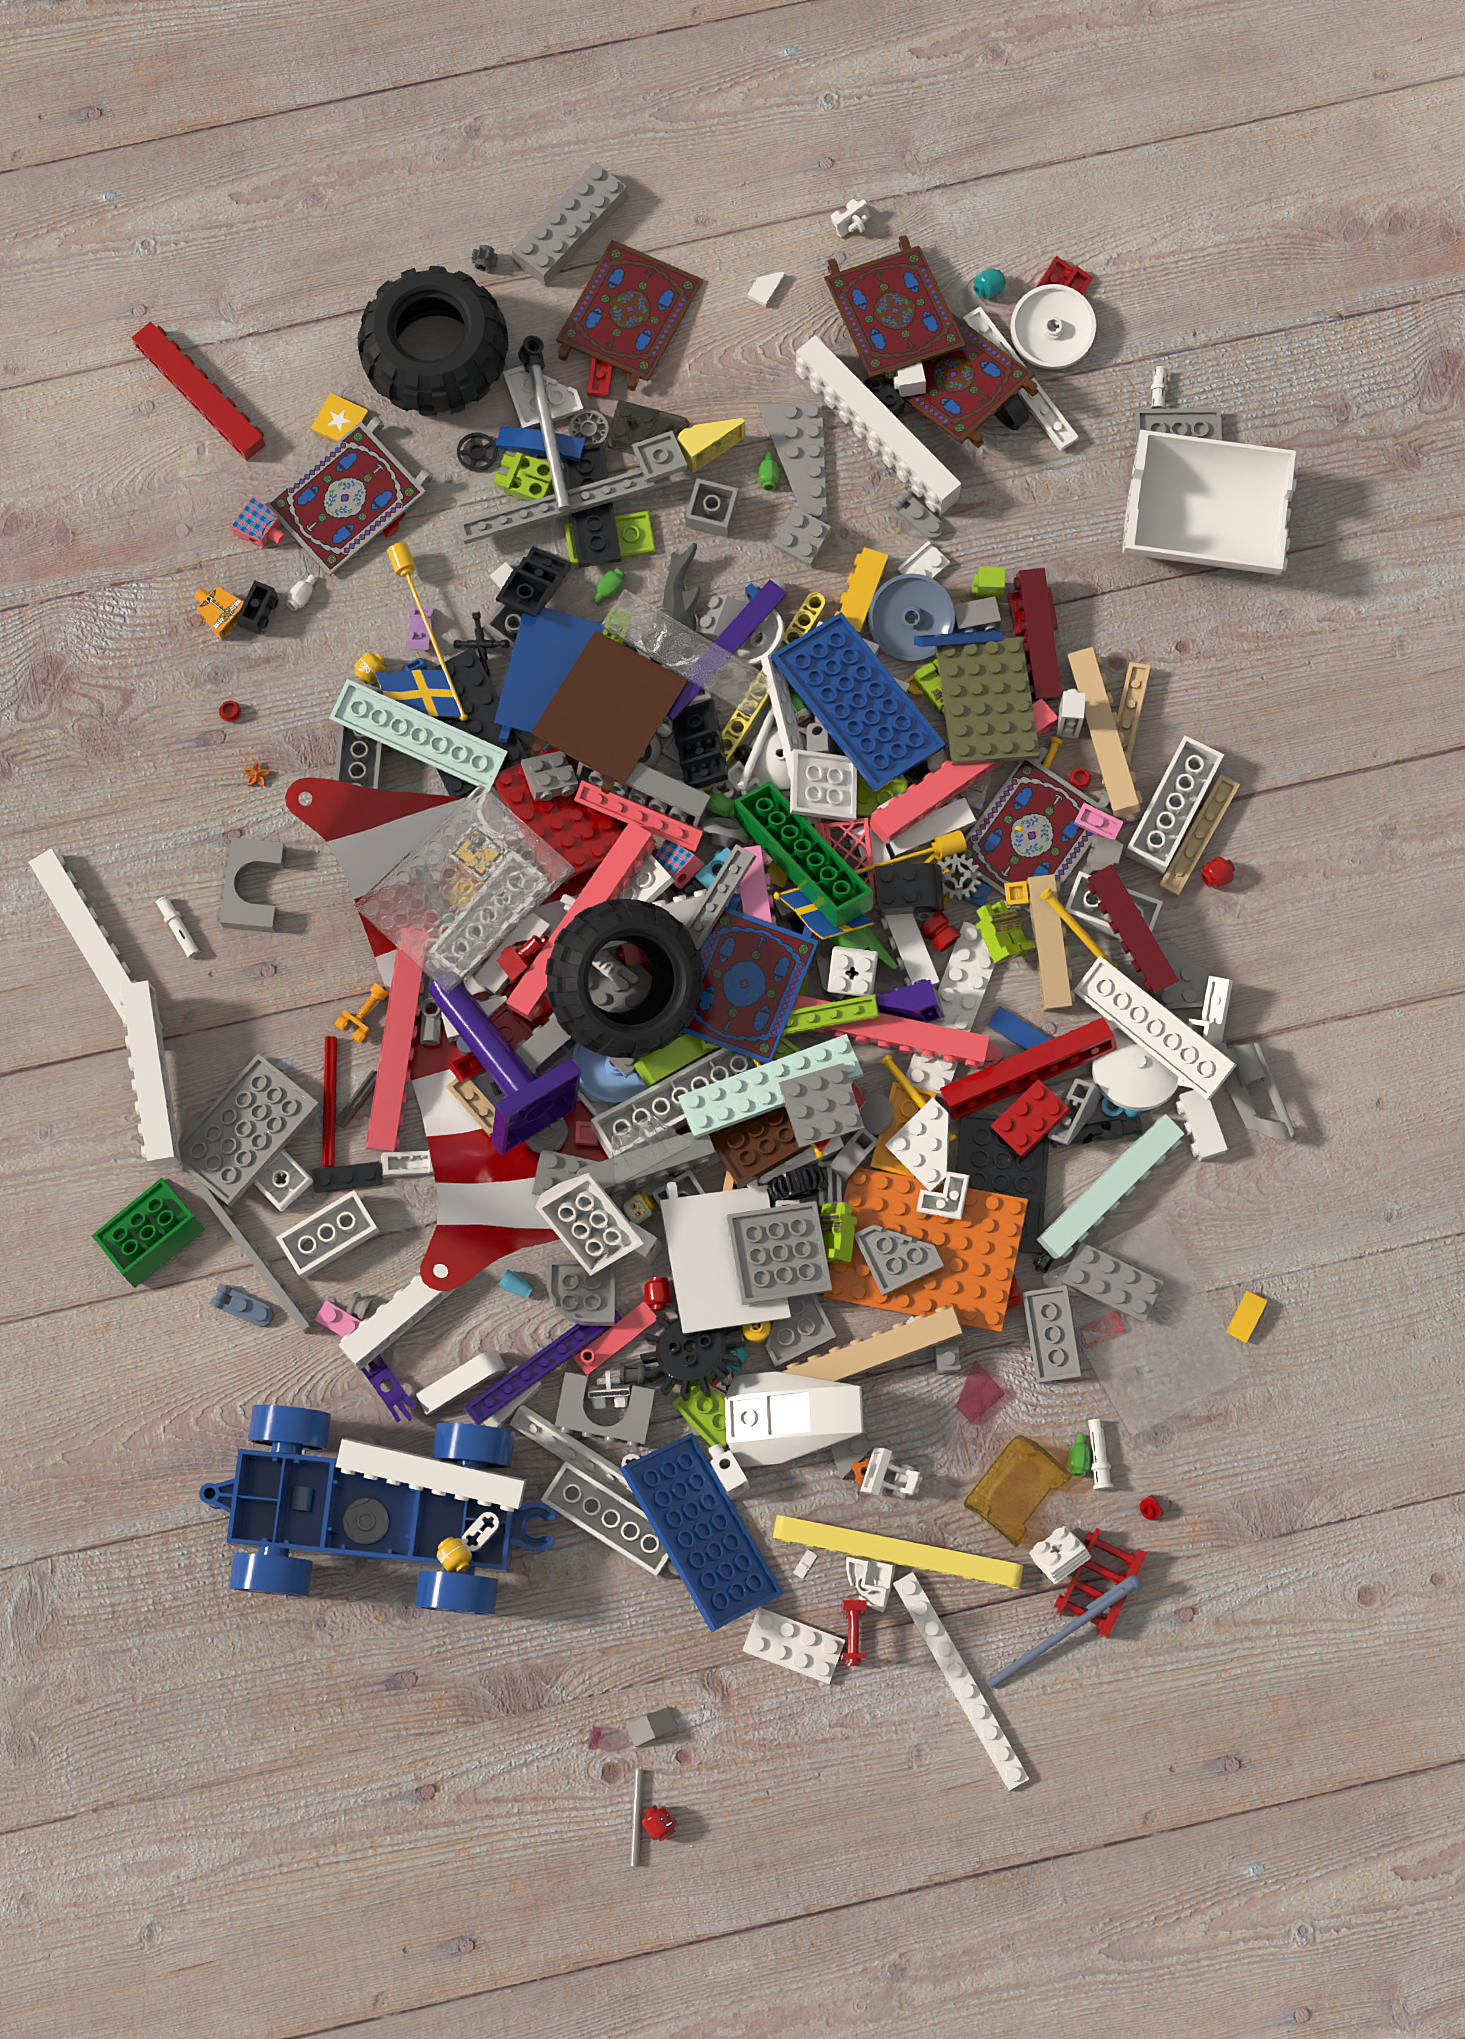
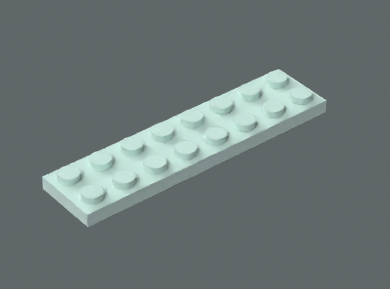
(418, 735)
(758, 1088)

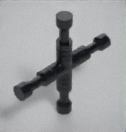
(480, 642)

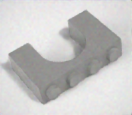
(243, 856)
(573, 1414)

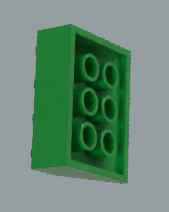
(148, 1232)

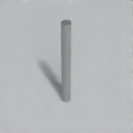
(636, 1817)

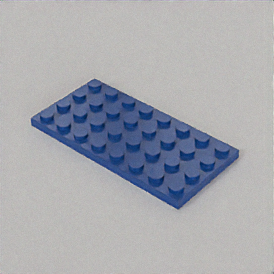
(858, 701)
(701, 1531)

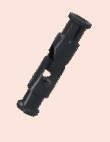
(1116, 1130)

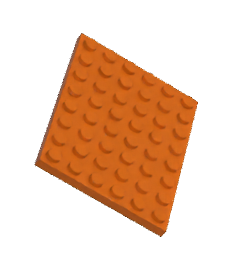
(975, 1251)

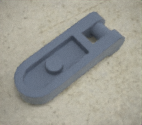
(242, 1306)

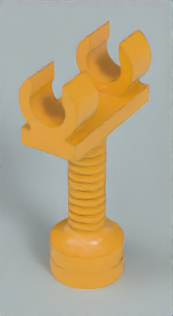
(378, 993)

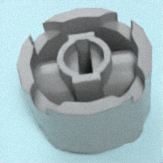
(1105, 853)

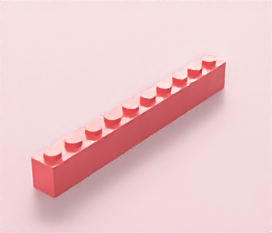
(941, 787)
(605, 884)
(909, 1036)
(394, 1055)

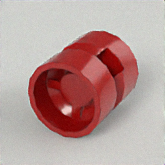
(940, 931)

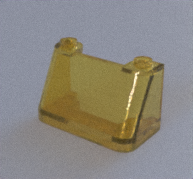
(1016, 1488)

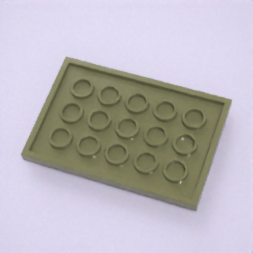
(987, 702)

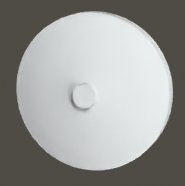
(1053, 326)
(1133, 1076)

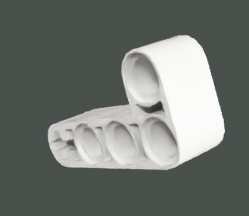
(460, 1381)

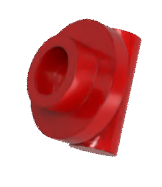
(1150, 1508)

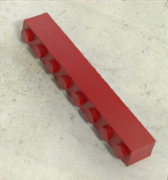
(199, 392)
(1027, 1067)

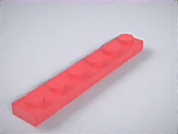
(640, 814)

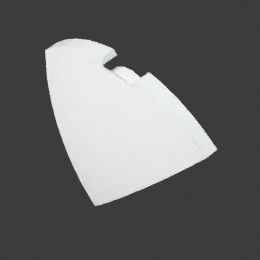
(871, 1579)

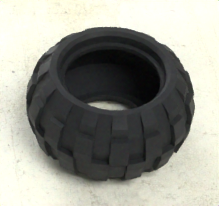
(442, 382)
(673, 988)

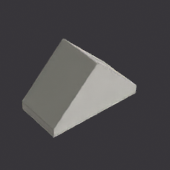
(651, 1726)

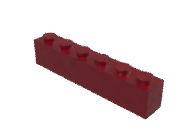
(1038, 634)
(1132, 929)

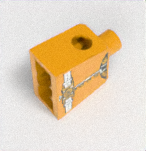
(218, 610)

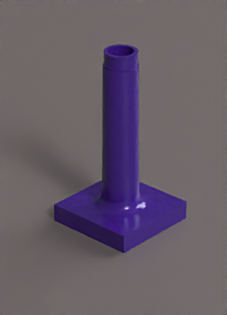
(529, 1101)

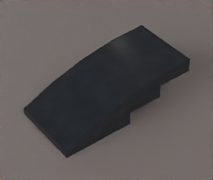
(533, 582)
(700, 745)

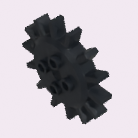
(707, 1362)

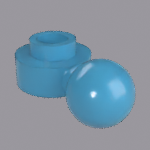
(1118, 1110)

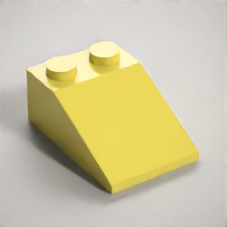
(709, 440)

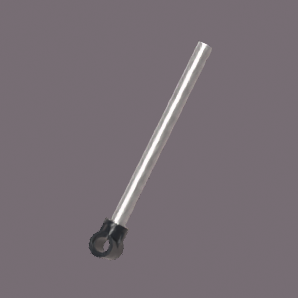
(533, 362)

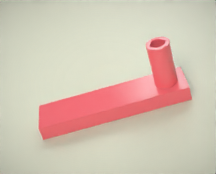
(615, 1338)

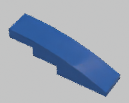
(531, 443)

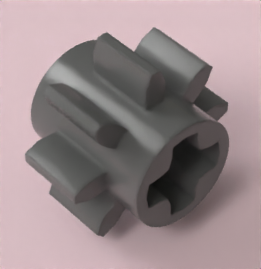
(484, 258)

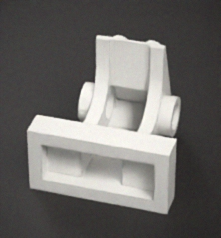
(905, 1481)

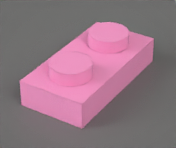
(1098, 822)
(337, 1319)

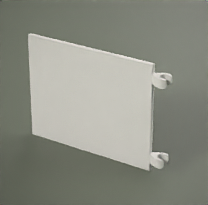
(704, 1259)

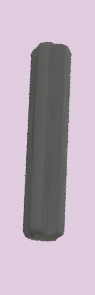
(357, 1100)

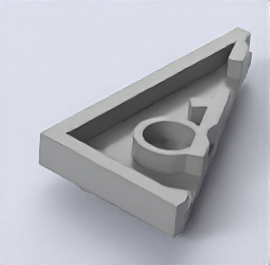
(848, 1452)

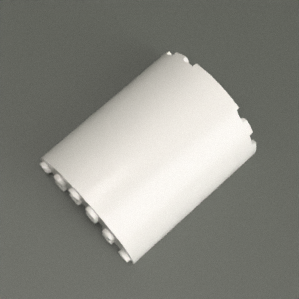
(1210, 502)

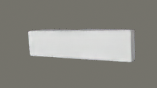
(406, 1163)

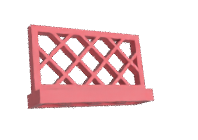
(825, 831)

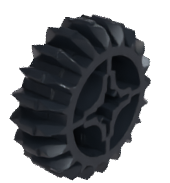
(798, 1184)

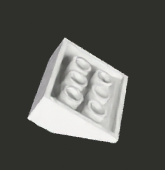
(588, 1222)

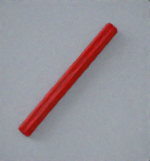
(329, 1101)

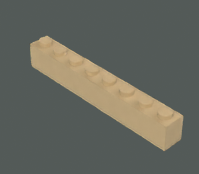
(1104, 733)
(882, 1347)

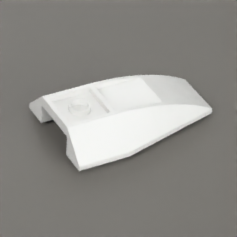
(788, 1416)

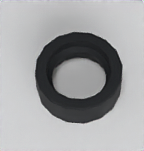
(1013, 413)

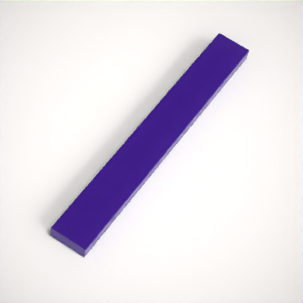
(735, 635)
(533, 1370)

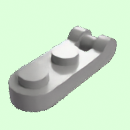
(917, 516)

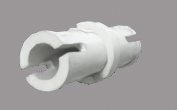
(1159, 387)

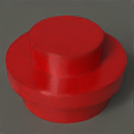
(230, 711)
(1080, 778)

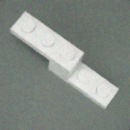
(1214, 1013)

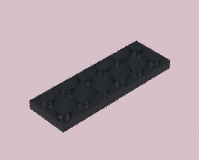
(594, 527)

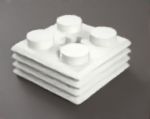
(865, 964)
(296, 1181)
(1059, 1554)

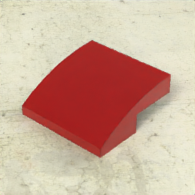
(1063, 274)

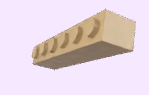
(1049, 944)

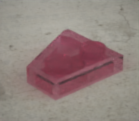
(978, 1393)

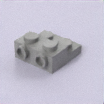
(549, 776)

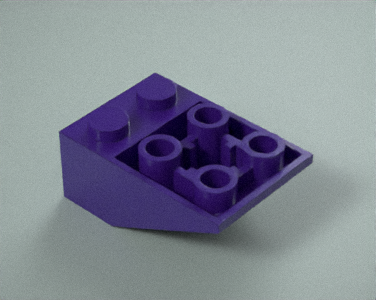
(913, 1002)

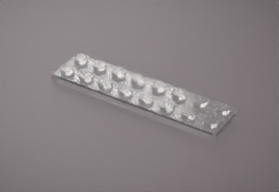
(687, 653)

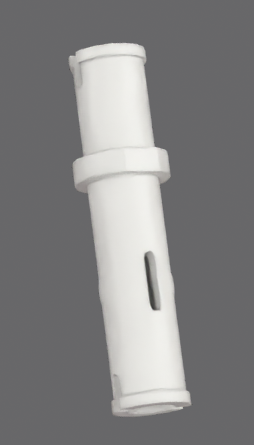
(173, 918)

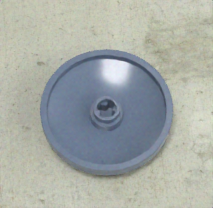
(910, 608)

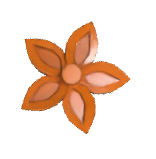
(256, 774)

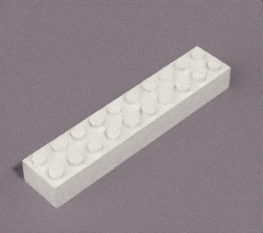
(877, 426)

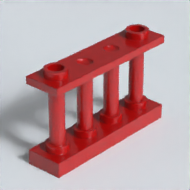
(1133, 1560)
(853, 1611)

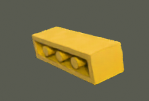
(862, 587)

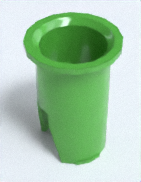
(864, 939)

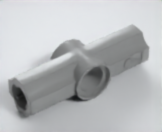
(430, 1022)

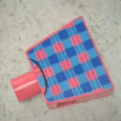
(257, 524)
(678, 863)

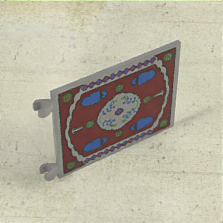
(347, 497)
(1049, 839)

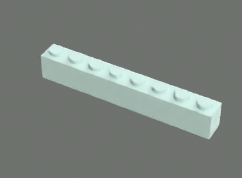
(1110, 1186)

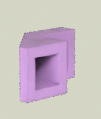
(419, 636)

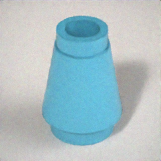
(515, 1284)

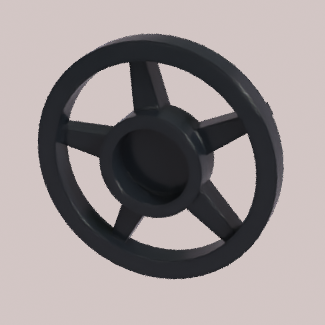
(476, 452)

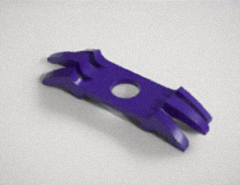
(392, 1397)

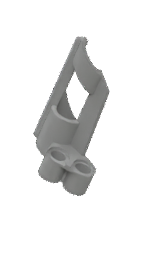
(1251, 1067)

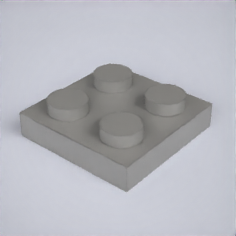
(659, 457)

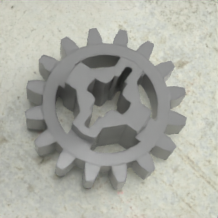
(965, 876)

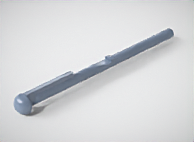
(1094, 1609)

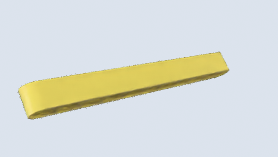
(794, 630)
(898, 1552)

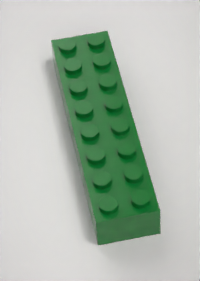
(803, 855)

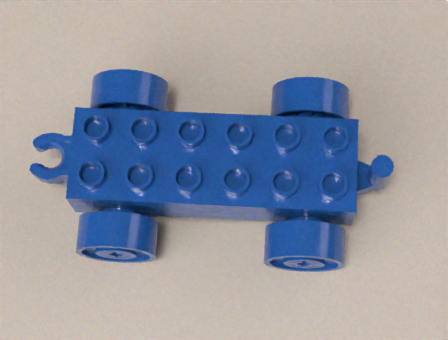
(418, 1519)

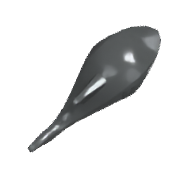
(677, 601)

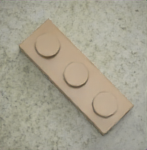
(474, 1103)

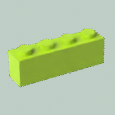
(672, 1058)

